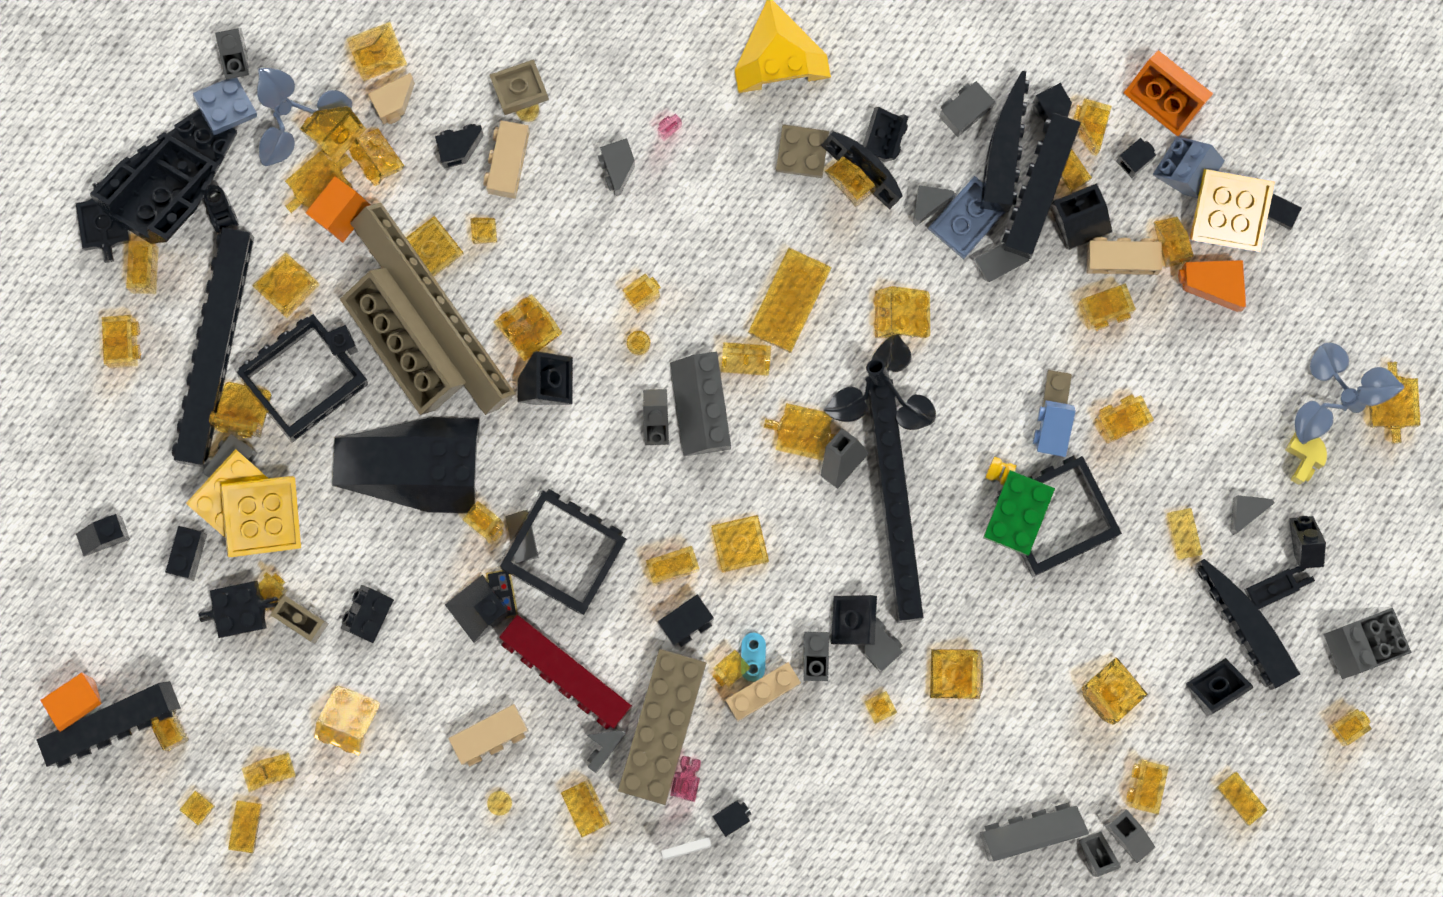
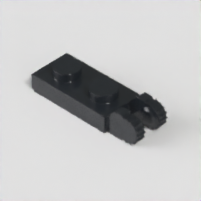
(1276, 587)

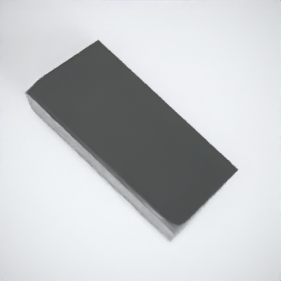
(998, 262)
(528, 547)

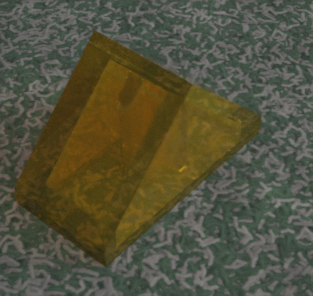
(268, 772)

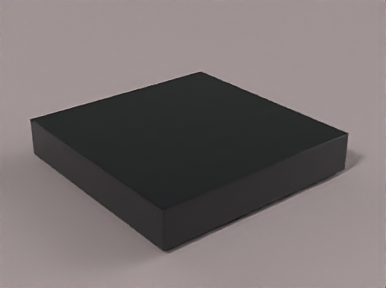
(854, 620)

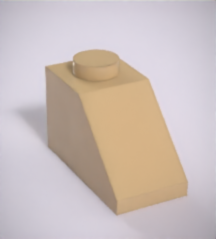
(393, 99)

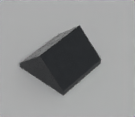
(1218, 687)

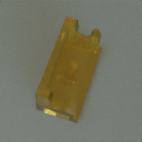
(746, 359)
(585, 808)

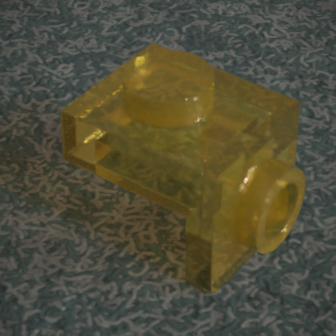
(272, 586)
(730, 669)

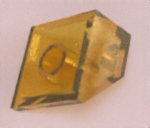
(376, 51)
(333, 130)

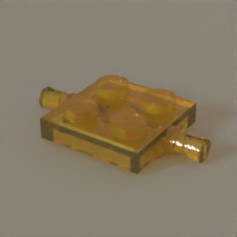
(313, 178)
(1400, 410)
(802, 431)

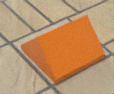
(337, 208)
(72, 701)

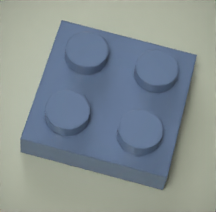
(224, 105)

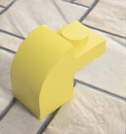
(1311, 454)

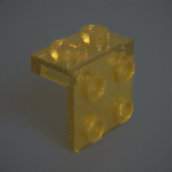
(902, 312)
(239, 411)
(346, 719)

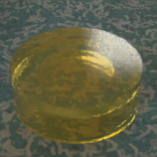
(528, 114)
(638, 343)
(499, 803)

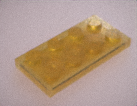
(789, 300)

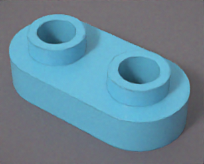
(754, 656)

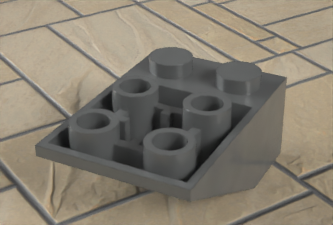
(1367, 643)

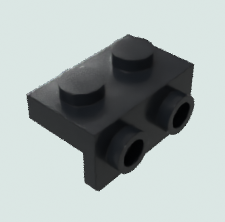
(885, 134)
(366, 613)

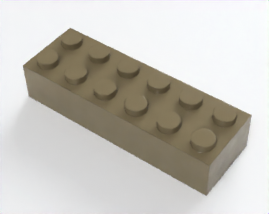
(402, 340)
(662, 727)

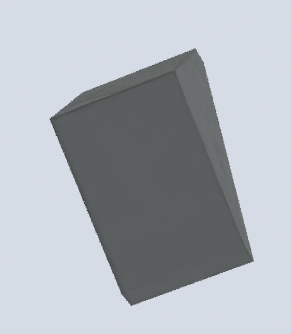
(930, 201)
(1247, 509)
(1099, 855)

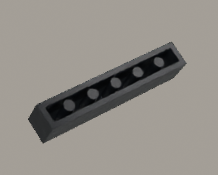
(1042, 185)
(108, 724)

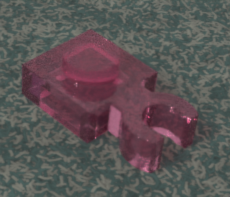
(685, 782)

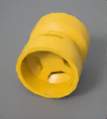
(995, 470)

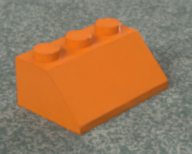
(1168, 93)

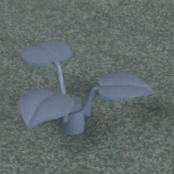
(272, 92)
(1329, 360)

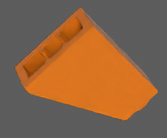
(1216, 282)

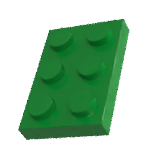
(1019, 513)

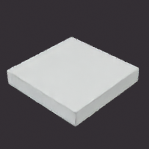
(686, 848)

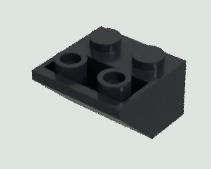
(1082, 216)

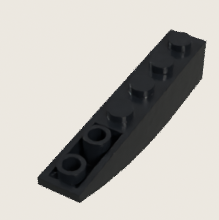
(1004, 151)
(1250, 628)

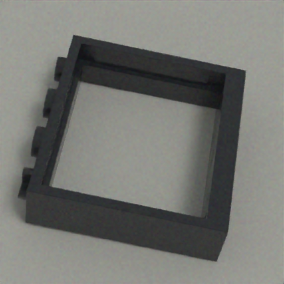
(322, 410)
(573, 510)
(1113, 531)

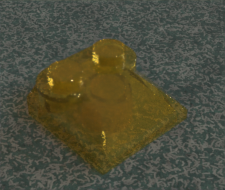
(286, 285)
(956, 674)
(1113, 692)

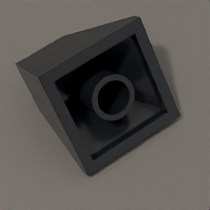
(546, 380)
(478, 608)

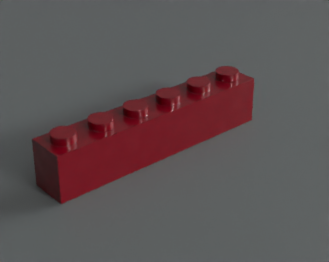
(566, 672)

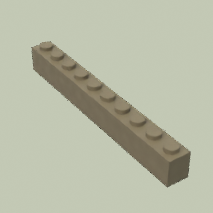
(434, 307)

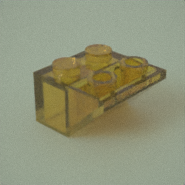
(528, 327)

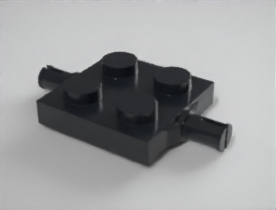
(98, 229)
(238, 609)

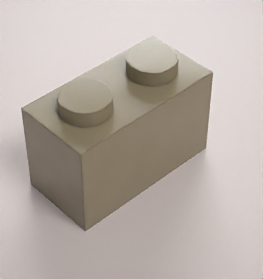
(299, 619)

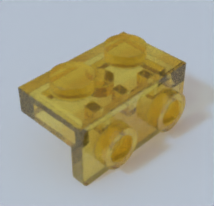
(375, 156)

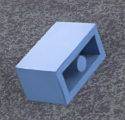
(1054, 428)

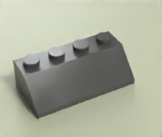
(700, 404)
(1033, 833)

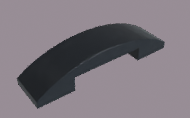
(843, 146)

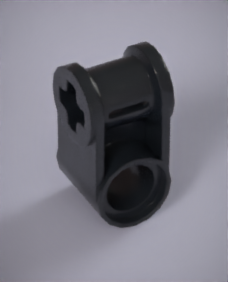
(220, 212)

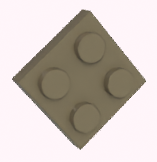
(519, 87)
(801, 151)

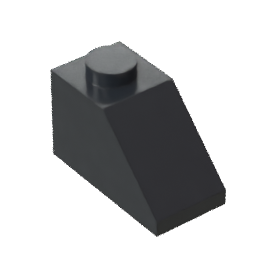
(102, 534)

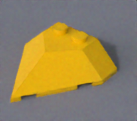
(779, 52)

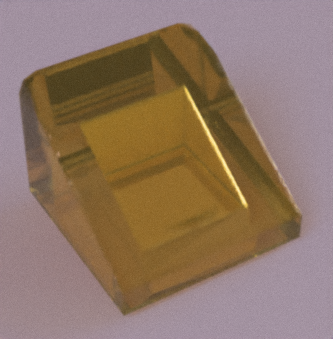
(483, 230)

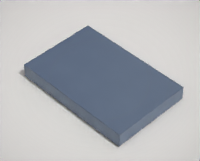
(963, 221)

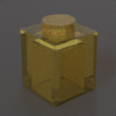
(642, 292)
(1350, 727)

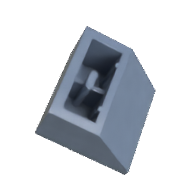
(1184, 165)

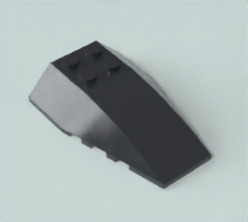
(164, 181)
(413, 464)

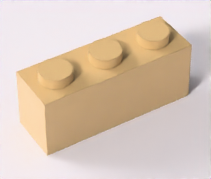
(507, 159)
(1124, 256)
(762, 691)
(489, 735)

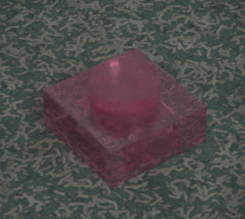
(669, 126)

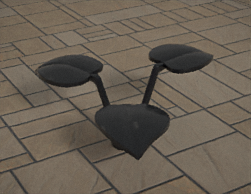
(892, 356)

